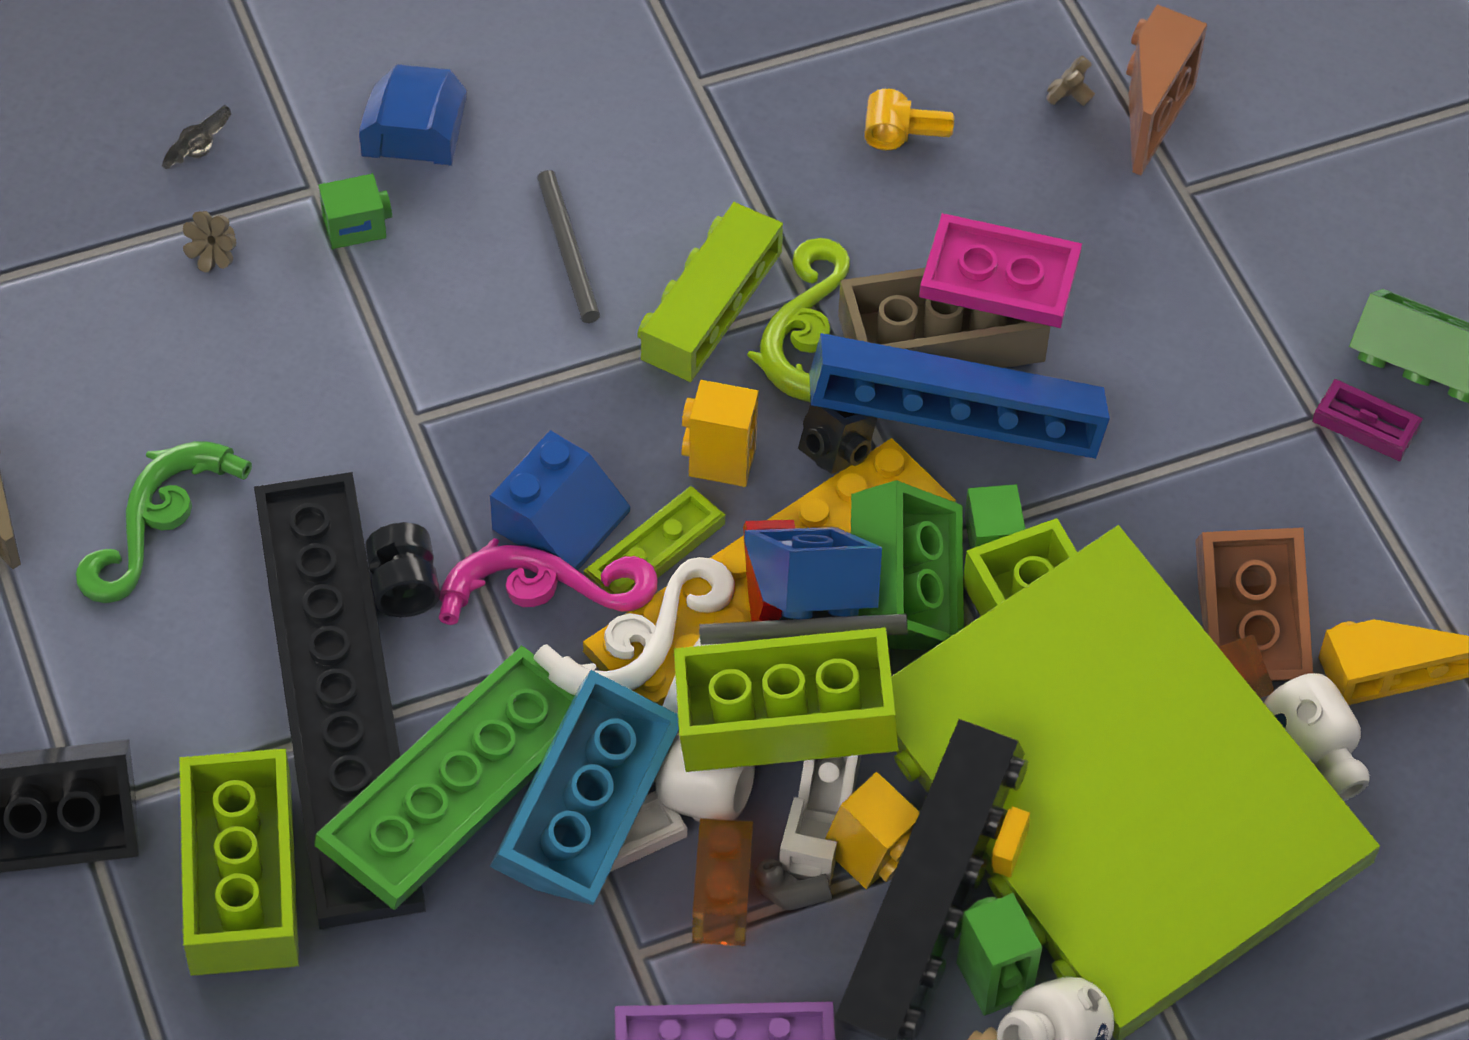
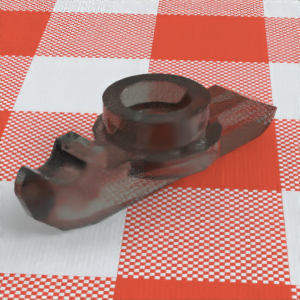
(196, 139)

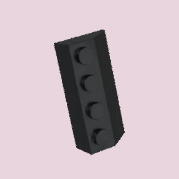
(67, 806)

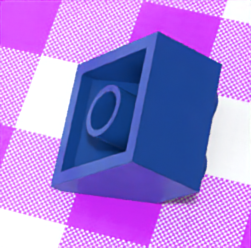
(558, 502)
(815, 570)

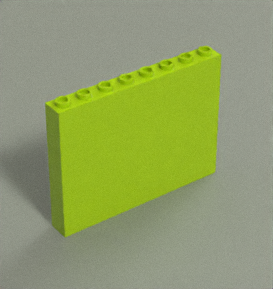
(1155, 780)

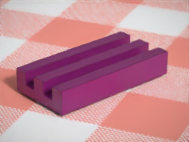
(1363, 424)

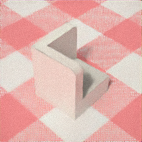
(804, 846)

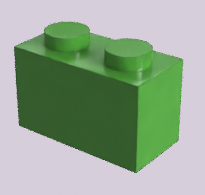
(997, 952)

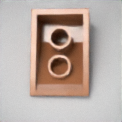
(1161, 77)
(1258, 588)

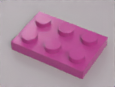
(1000, 270)

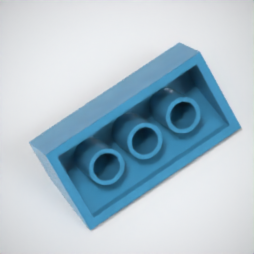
(587, 791)

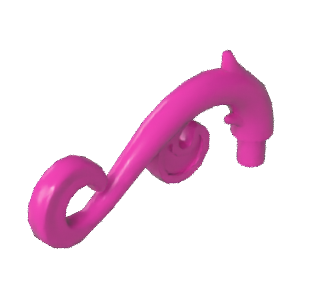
(535, 591)

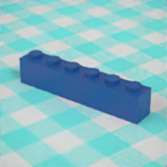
(958, 396)

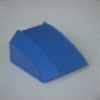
(414, 115)

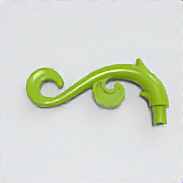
(798, 315)

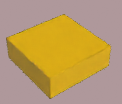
(1010, 841)

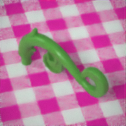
(165, 516)

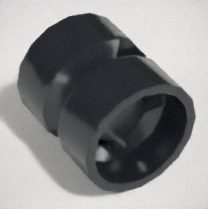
(402, 569)

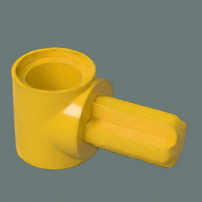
(892, 119)

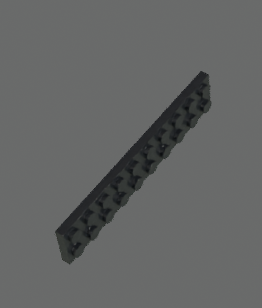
(329, 671)

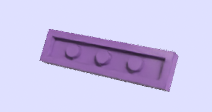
(726, 1021)

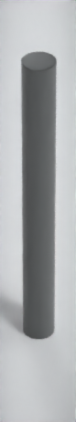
(568, 246)
(759, 630)

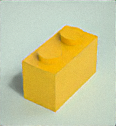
(720, 432)
(872, 831)

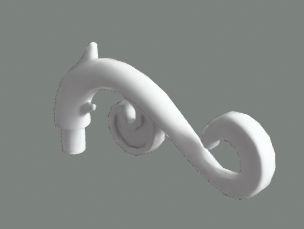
(635, 628)

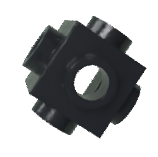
(836, 438)

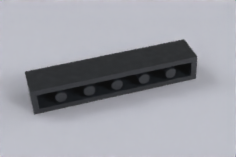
(931, 884)

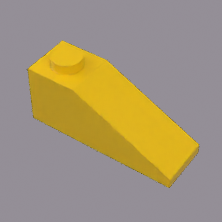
(1390, 658)

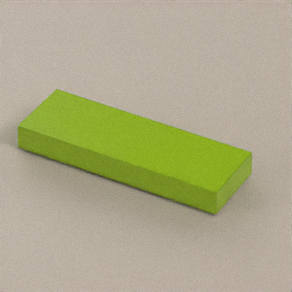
(663, 538)

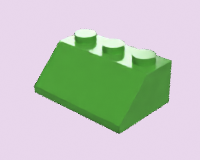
(1416, 339)
(918, 561)

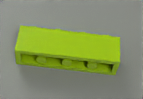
(710, 291)

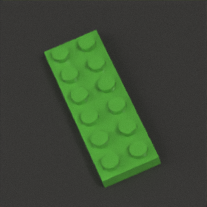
(448, 781)

